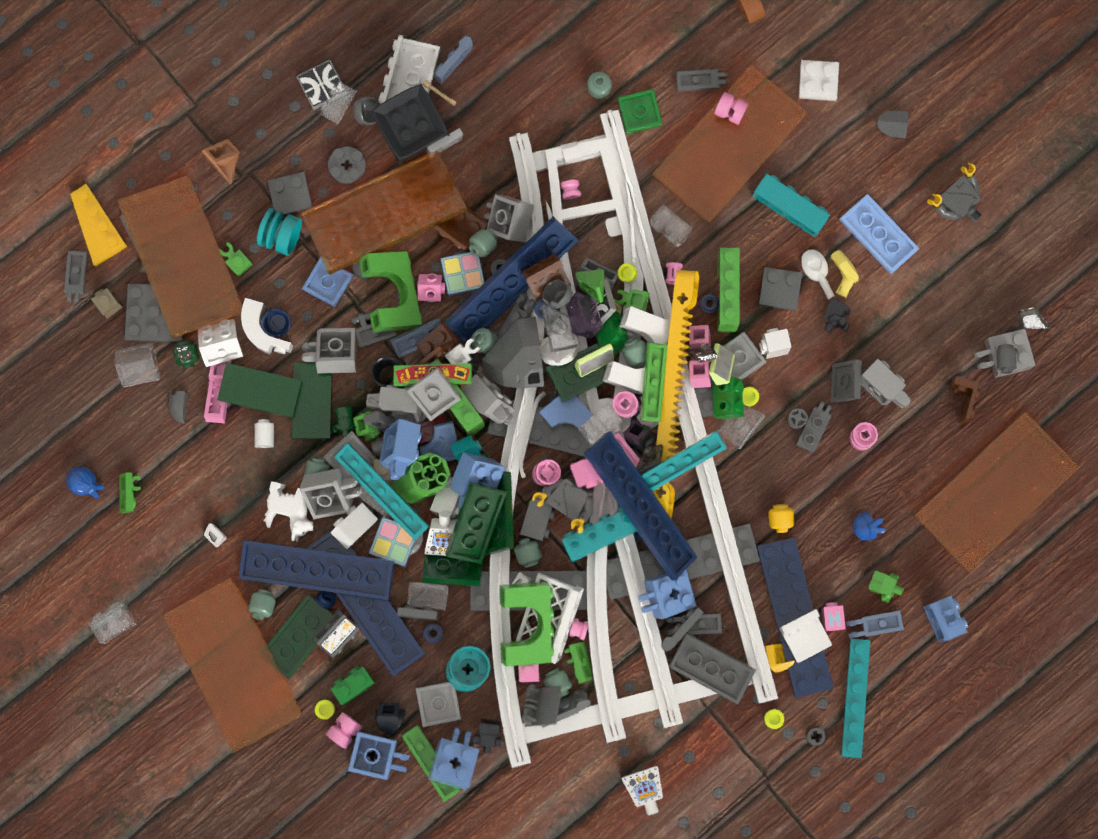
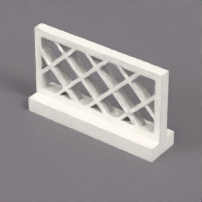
(565, 619)

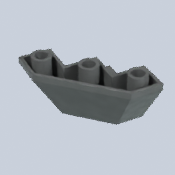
(516, 356)

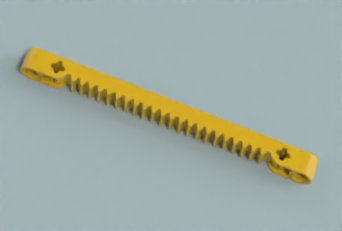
(685, 286)

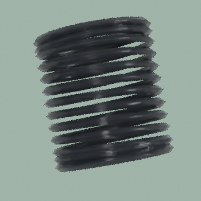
(379, 365)

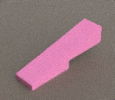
(215, 410)

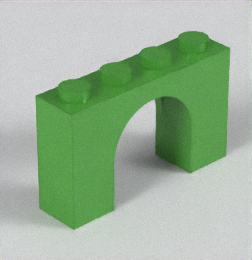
(397, 269)
(729, 299)
(465, 413)
(538, 646)

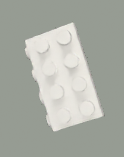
(409, 66)

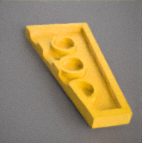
(99, 232)

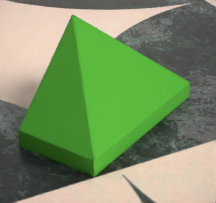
(592, 283)

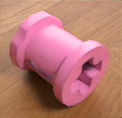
(671, 272)

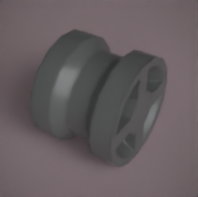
(800, 418)

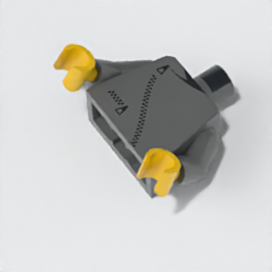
(959, 198)
(569, 500)

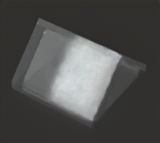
(558, 330)
(136, 364)
(740, 429)

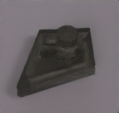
(1032, 319)
(702, 353)
(651, 457)

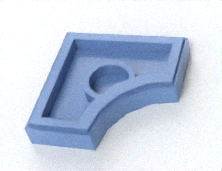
(569, 412)
(442, 438)

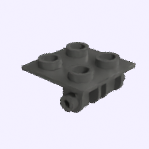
(541, 705)

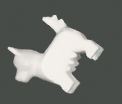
(291, 506)

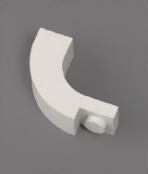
(251, 320)

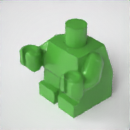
(365, 430)
(885, 585)

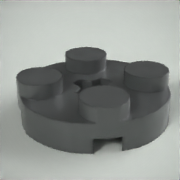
(341, 156)

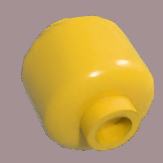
(781, 518)

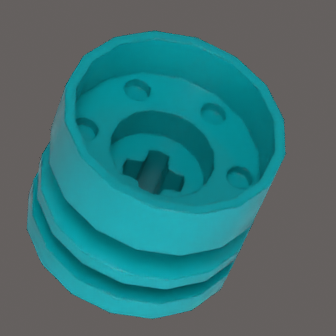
(275, 230)
(475, 660)

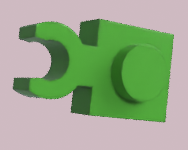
(237, 261)
(635, 298)

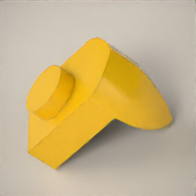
(777, 658)

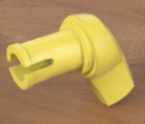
(848, 273)

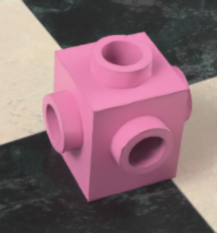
(430, 287)

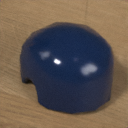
(276, 322)

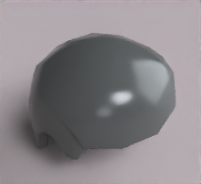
(362, 110)
(557, 294)

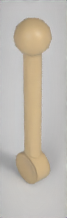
(426, 83)

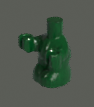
(344, 421)

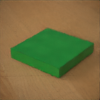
(639, 111)

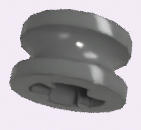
(813, 742)

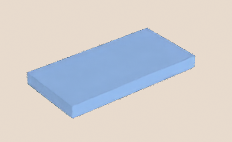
(879, 234)

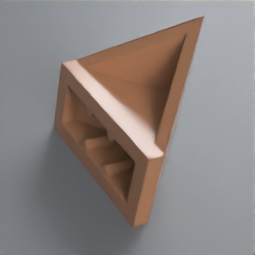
(223, 158)

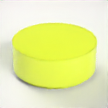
(627, 272)
(750, 396)
(324, 709)
(774, 719)

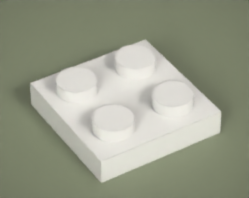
(818, 80)

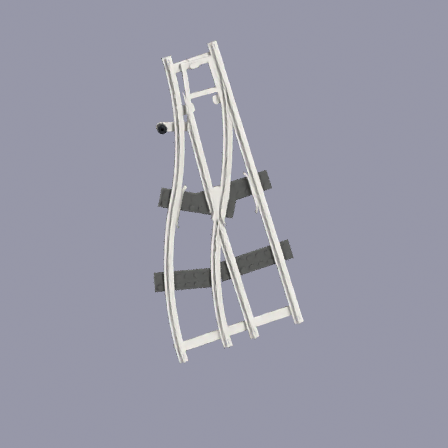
(722, 550)

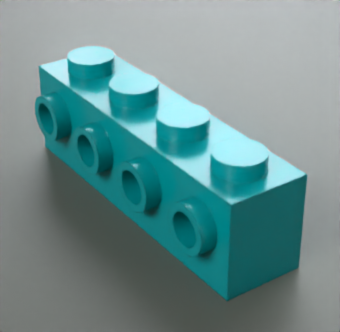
(598, 535)

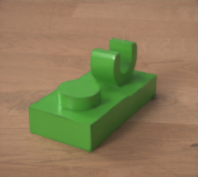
(126, 486)
(581, 662)

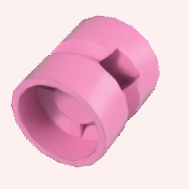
(726, 103)
(626, 404)
(863, 436)
(546, 473)
(344, 730)

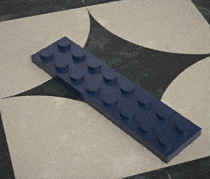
(508, 282)
(640, 505)
(316, 569)
(789, 602)
(377, 619)

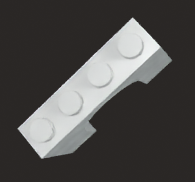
(654, 330)

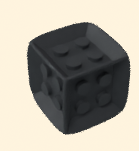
(409, 123)

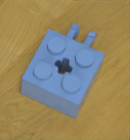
(400, 447)
(476, 470)
(667, 596)
(946, 619)
(384, 748)
(465, 757)

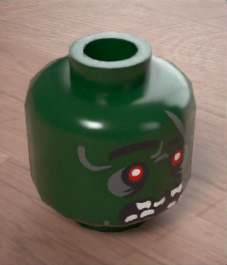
(186, 354)

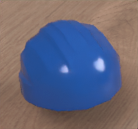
(83, 482)
(866, 527)

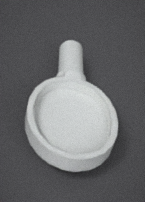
(816, 269)

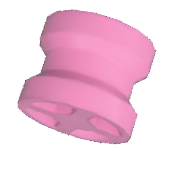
(570, 189)
(579, 629)

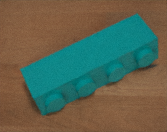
(791, 205)

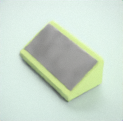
(594, 360)
(721, 367)

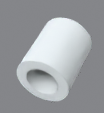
(264, 434)

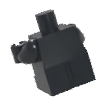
(836, 315)
(639, 436)
(389, 717)
(488, 735)

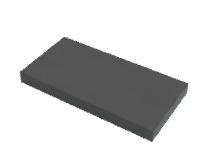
(712, 668)

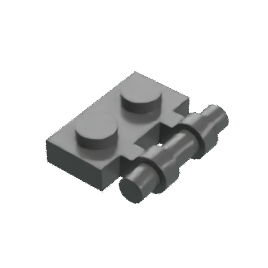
(365, 333)

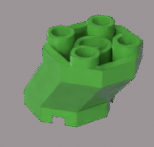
(423, 478)

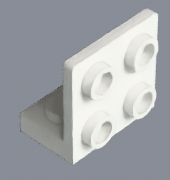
(219, 342)
(805, 636)

